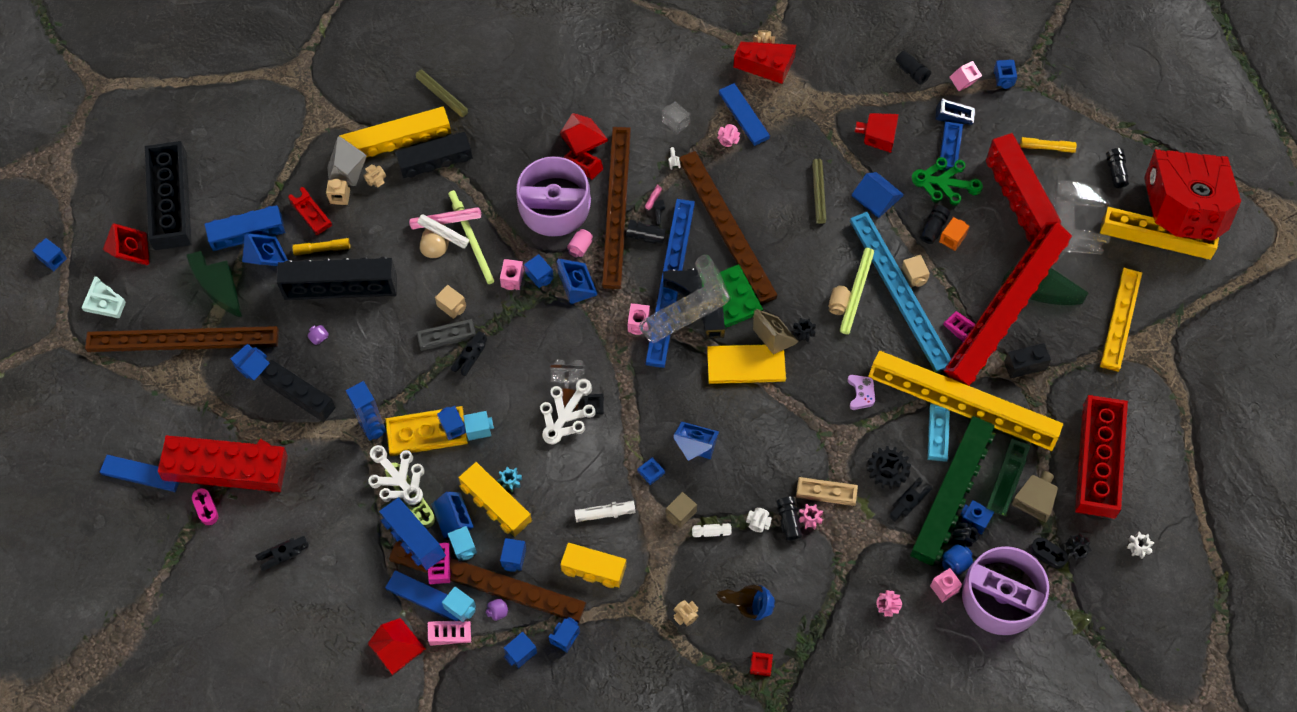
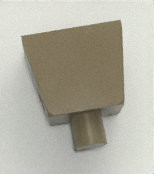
(1037, 496)

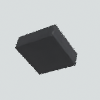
(596, 401)

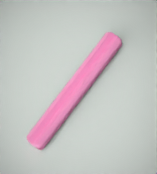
(449, 217)

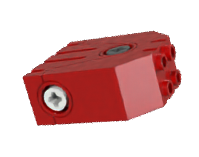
(1192, 193)

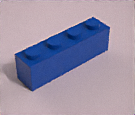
(232, 230)
(366, 411)
(412, 533)

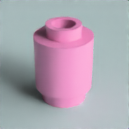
(580, 243)

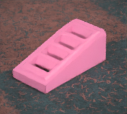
(441, 640)

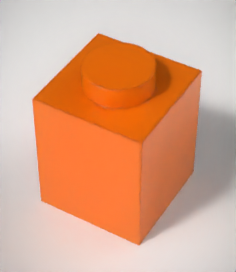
(954, 233)

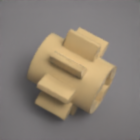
(763, 37)
(374, 175)
(686, 613)

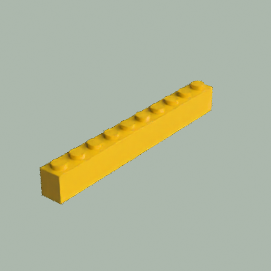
(965, 400)

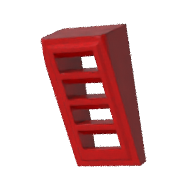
(592, 169)

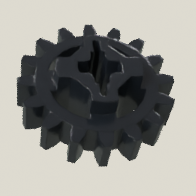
(885, 474)

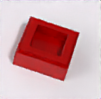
(761, 664)

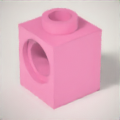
(965, 76)
(511, 267)
(637, 312)
(946, 585)

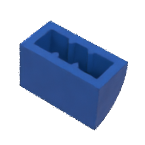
(451, 513)

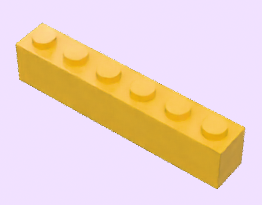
(400, 132)
(1145, 231)

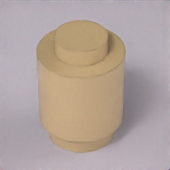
(839, 300)

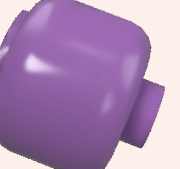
(317, 334)
(497, 609)

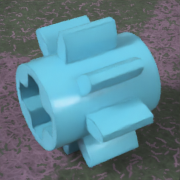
(509, 474)

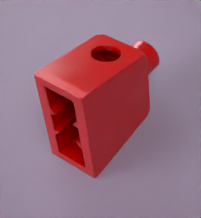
(879, 130)

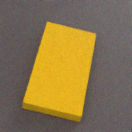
(745, 364)
(419, 433)

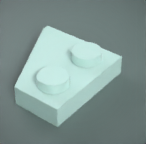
(103, 300)

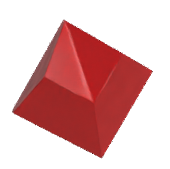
(582, 134)
(127, 244)
(395, 645)

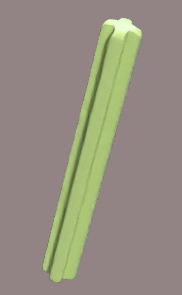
(856, 291)

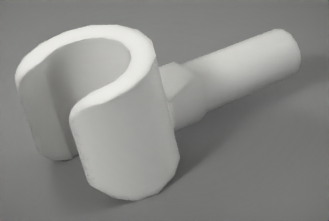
(673, 160)

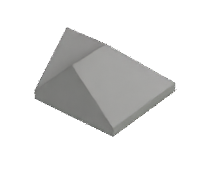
(345, 162)

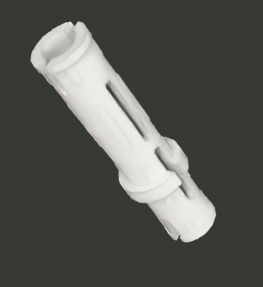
(598, 512)

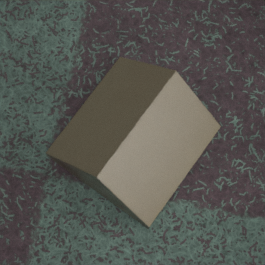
(772, 331)

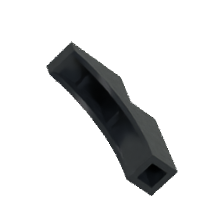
(687, 282)

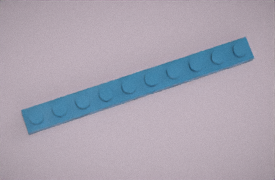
(901, 292)

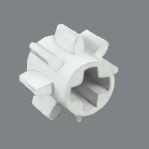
(759, 520)
(1136, 549)

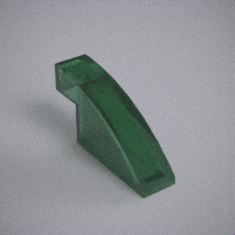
(216, 282)
(1056, 290)
(1008, 477)

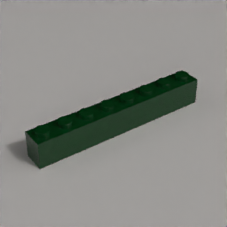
(952, 491)

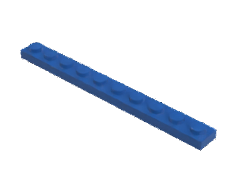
(674, 260)

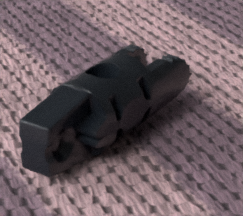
(470, 353)
(904, 507)
(291, 547)

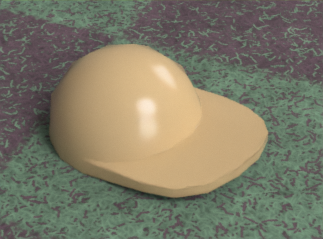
(432, 244)

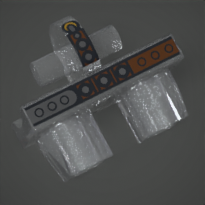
(567, 373)

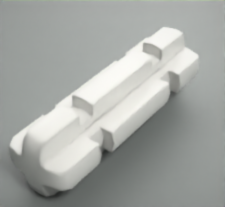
(711, 530)

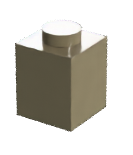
(681, 510)

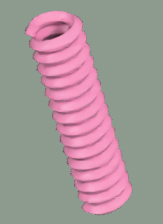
(652, 199)

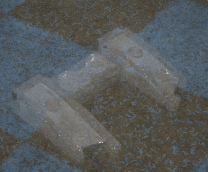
(1066, 197)

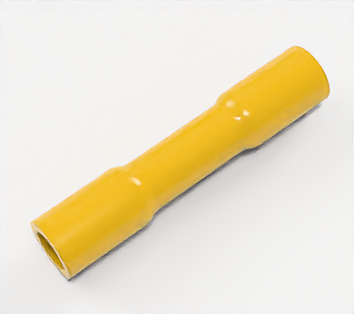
(1034, 143)
(308, 248)

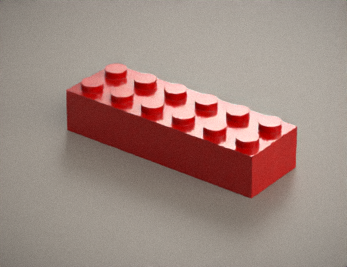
(1020, 185)
(1101, 457)
(223, 463)

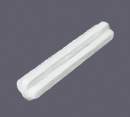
(443, 231)

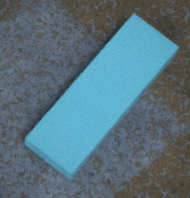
(938, 433)

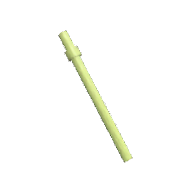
(457, 205)

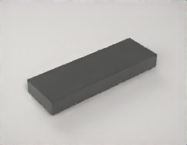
(446, 334)

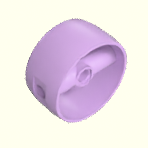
(571, 199)
(1020, 595)

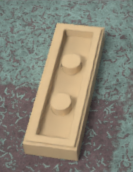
(826, 491)

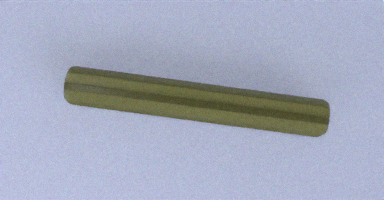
(443, 94)
(819, 193)

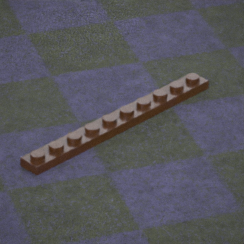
(616, 208)
(728, 227)
(181, 339)
(501, 586)

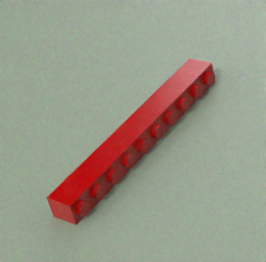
(1008, 303)

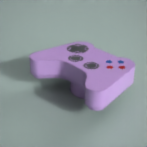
(864, 392)

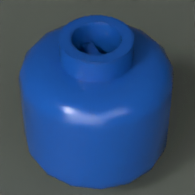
(958, 559)

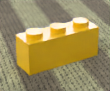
(593, 565)

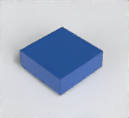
(651, 471)

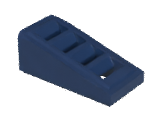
(947, 116)

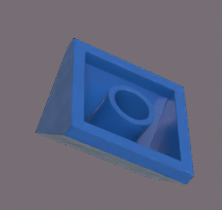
(876, 194)
(576, 280)

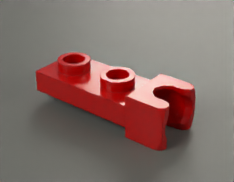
(310, 212)

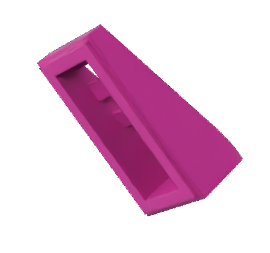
(961, 334)
(441, 578)

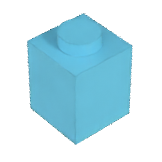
(478, 425)
(462, 544)
(459, 604)

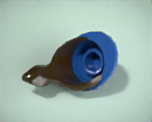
(752, 601)

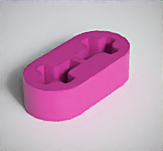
(209, 504)

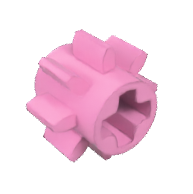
(728, 135)
(813, 512)
(889, 603)

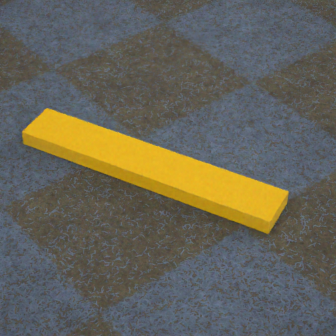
(1121, 320)

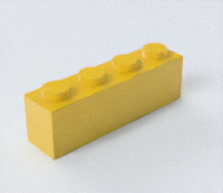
(494, 499)

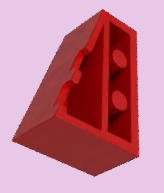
(765, 59)

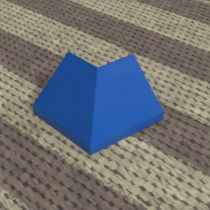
(262, 250)
(695, 440)

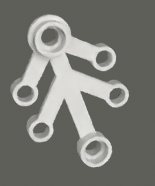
(566, 414)
(397, 478)

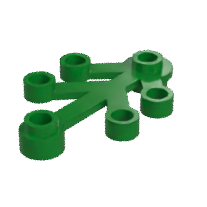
(944, 181)

